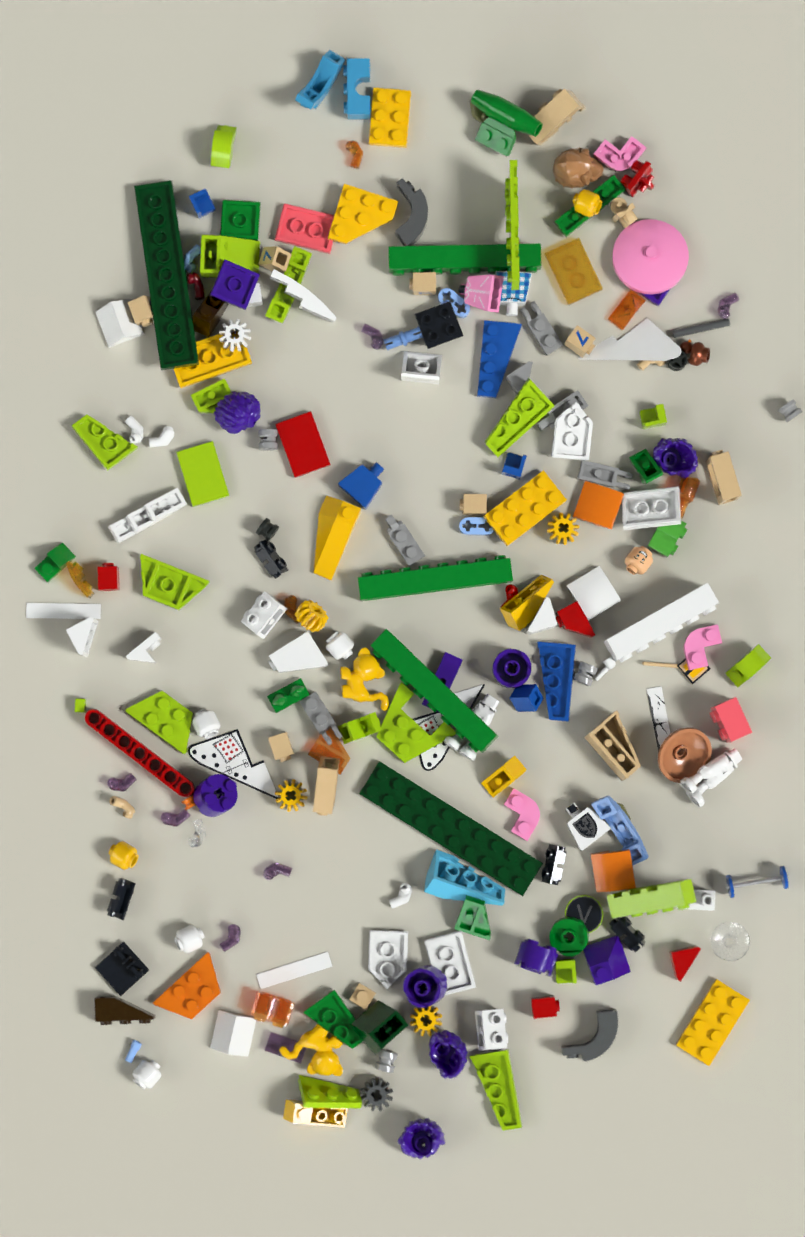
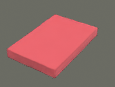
(305, 228)

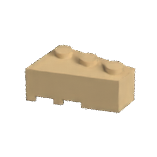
(556, 113)
(613, 746)

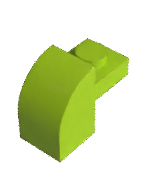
(223, 146)
(748, 665)
(360, 728)

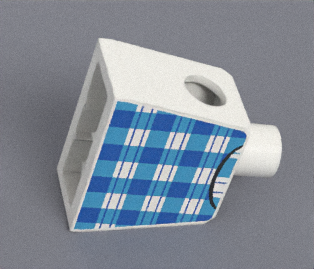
(514, 298)

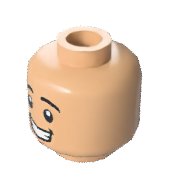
(638, 560)

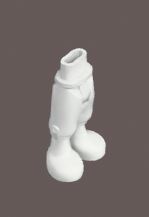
(485, 711)
(712, 775)

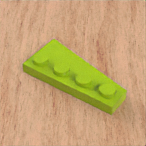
(519, 417)
(499, 1084)

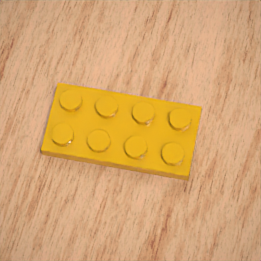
(212, 361)
(525, 508)
(712, 1022)

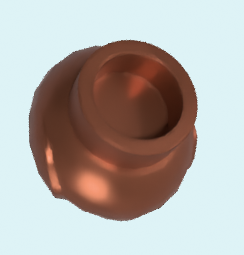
(698, 351)

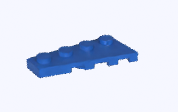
(496, 351)
(558, 670)

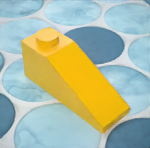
(525, 605)

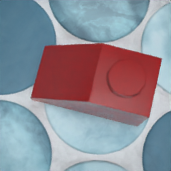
(574, 620)

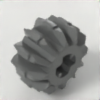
(383, 1091)

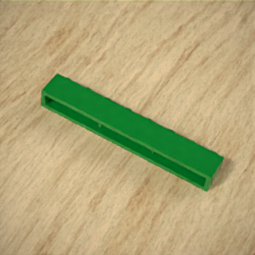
(461, 258)
(435, 579)
(434, 691)

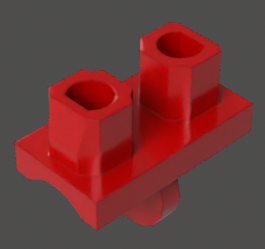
(641, 180)

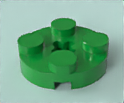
(561, 943)

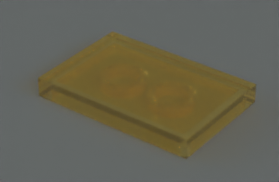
(573, 271)

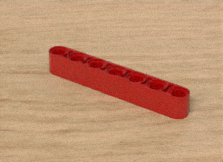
(130, 750)

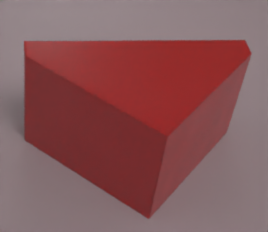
(682, 960)

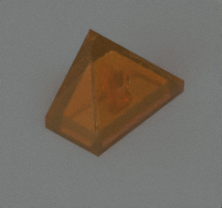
(626, 309)

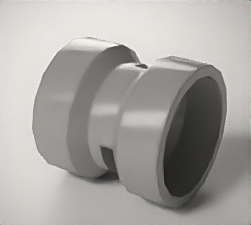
(268, 439)
(585, 673)
(386, 1059)

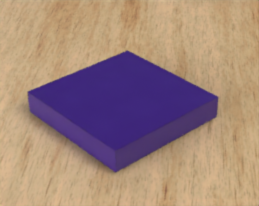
(234, 284)

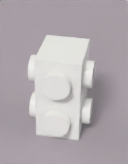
(263, 614)
(491, 1029)

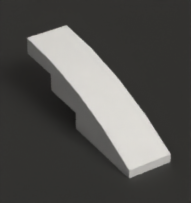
(309, 301)
(147, 515)

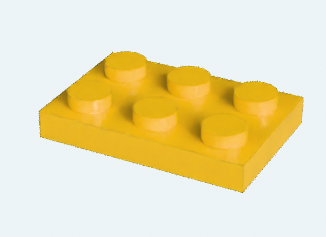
(390, 117)

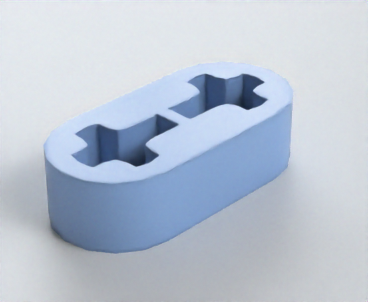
(457, 300)
(475, 531)

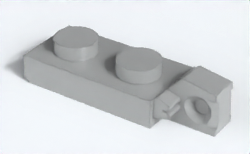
(559, 408)
(404, 541)

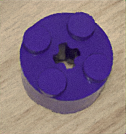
(512, 657)
(215, 795)
(536, 958)
(415, 990)

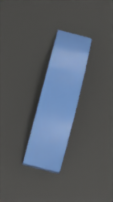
(621, 827)

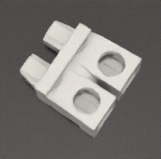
(704, 900)

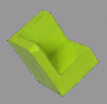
(653, 417)
(565, 971)

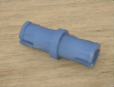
(403, 338)

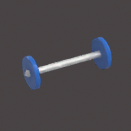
(783, 877)

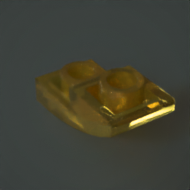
(77, 575)

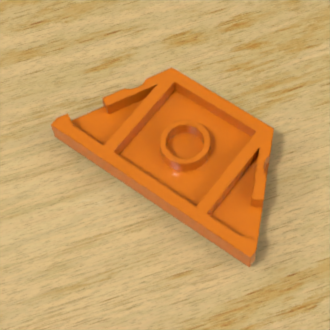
(192, 990)

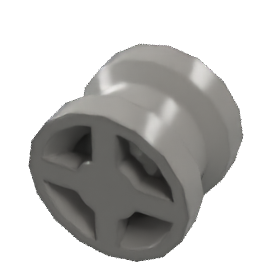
(790, 410)

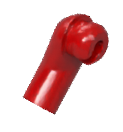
(511, 591)

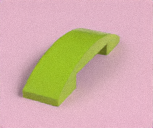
(296, 270)

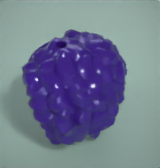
(237, 412)
(679, 455)
(448, 1053)
(417, 1134)

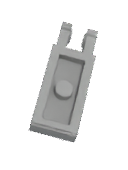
(542, 330)
(602, 475)
(320, 716)

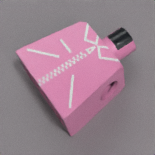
(483, 292)

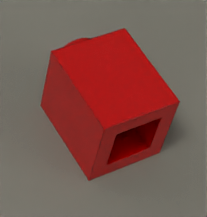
(108, 577)
(544, 1007)

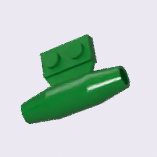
(502, 122)

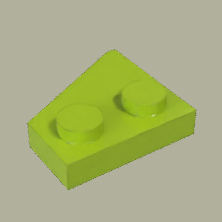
(207, 398)

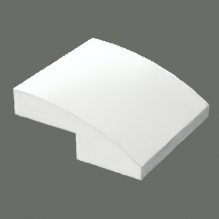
(593, 592)

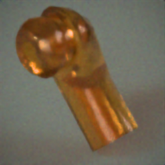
(357, 153)
(290, 603)

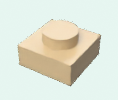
(362, 996)

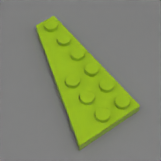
(512, 225)

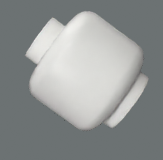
(339, 645)
(206, 723)
(189, 938)
(146, 1074)

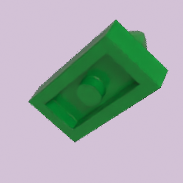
(288, 695)

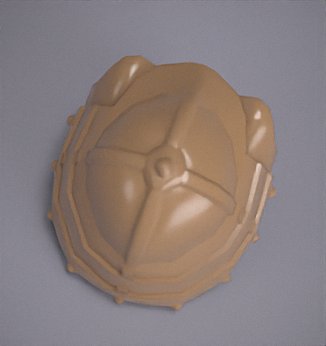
(576, 168)

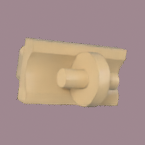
(623, 212)

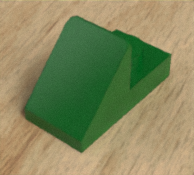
(645, 466)
(54, 562)

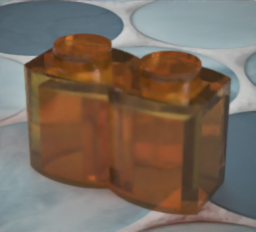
(272, 1009)

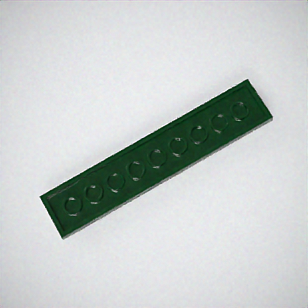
(166, 275)
(451, 828)

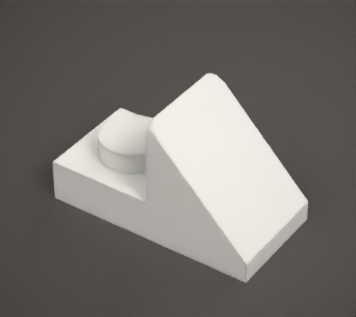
(141, 653)

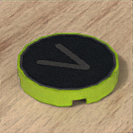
(587, 910)

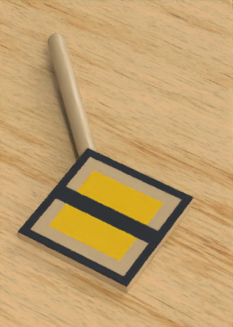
(691, 675)

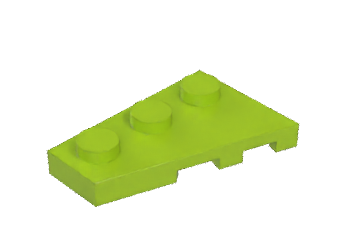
(103, 443)
(325, 1094)

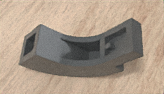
(413, 229)
(601, 1041)

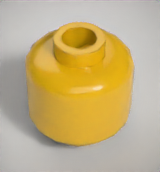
(587, 203)
(123, 855)

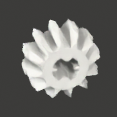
(227, 337)

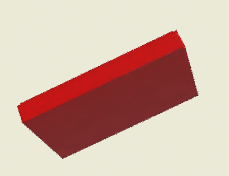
(303, 444)

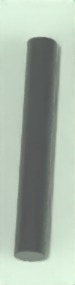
(701, 328)

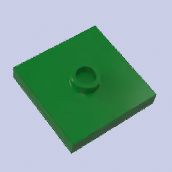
(240, 219)

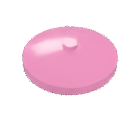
(650, 256)

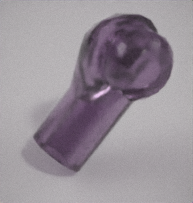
(376, 336)
(276, 869)
(233, 937)

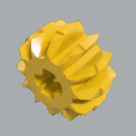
(562, 521)
(311, 616)
(291, 802)
(419, 1022)

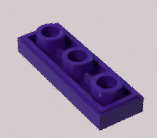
(447, 670)

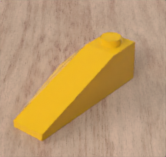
(334, 529)

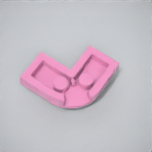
(619, 159)
(695, 645)
(528, 813)

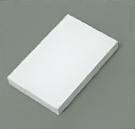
(651, 508)
(451, 958)

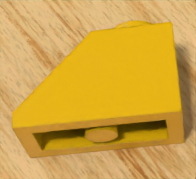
(504, 776)

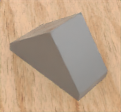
(519, 377)

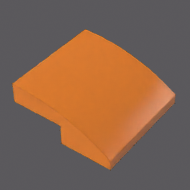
(598, 505)
(613, 870)

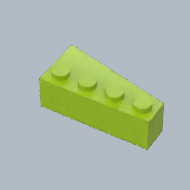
(652, 898)

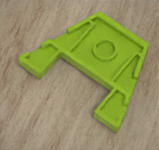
(403, 734)

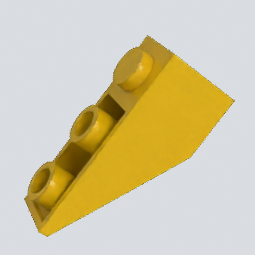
(296, 1113)

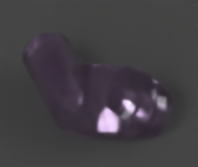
(724, 305)
(120, 784)
(174, 819)

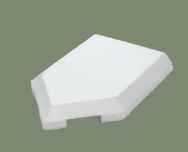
(572, 434)
(387, 955)

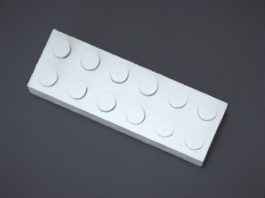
(662, 621)

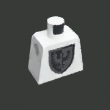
(585, 826)

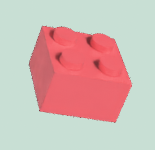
(730, 720)

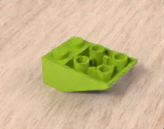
(220, 248)

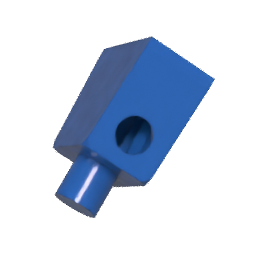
(363, 484)

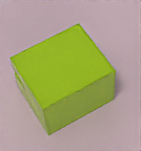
(80, 705)

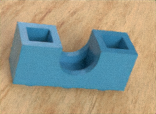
(357, 72)

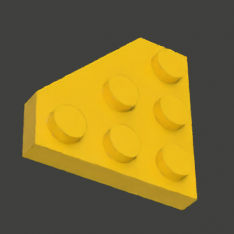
(359, 214)

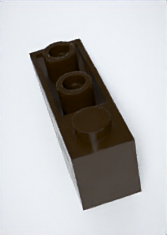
(208, 315)
(116, 1009)

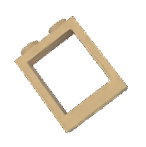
(723, 477)
(326, 785)

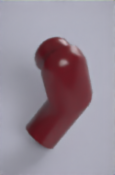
(198, 285)

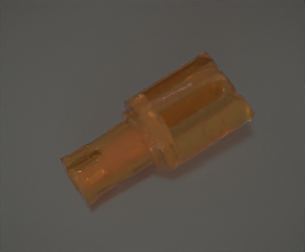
(688, 488)

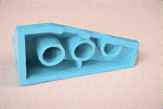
(454, 881)

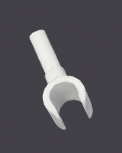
(609, 663)

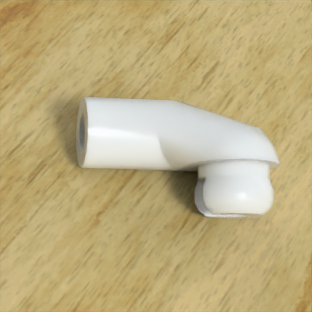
(403, 896)

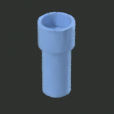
(135, 1046)

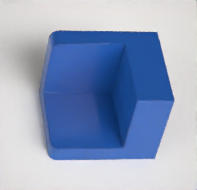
(202, 203)
(514, 465)
(526, 698)

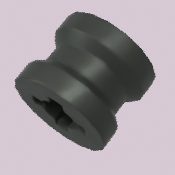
(681, 360)
(267, 529)

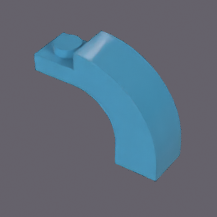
(322, 81)

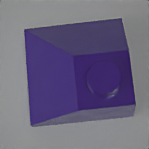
(606, 960)

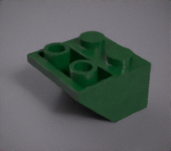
(379, 1026)

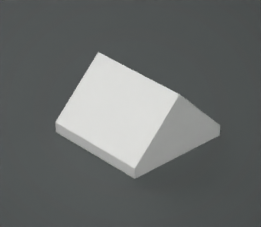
(118, 322)
(421, 367)
(544, 618)
(82, 635)
(233, 1033)

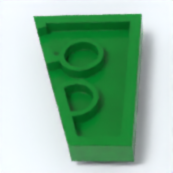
(335, 1017)

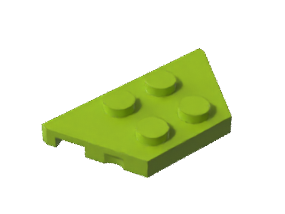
(168, 583)
(165, 718)

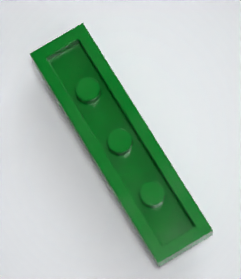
(572, 220)

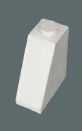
(298, 655)

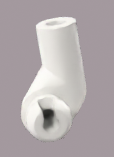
(137, 430)
(164, 439)

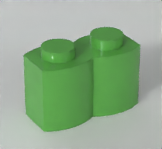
(665, 538)

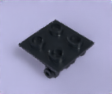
(438, 325)
(122, 968)

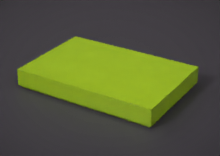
(202, 474)

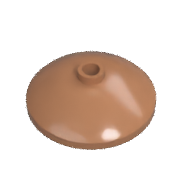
(694, 753)

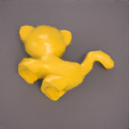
(364, 669)
(324, 1061)

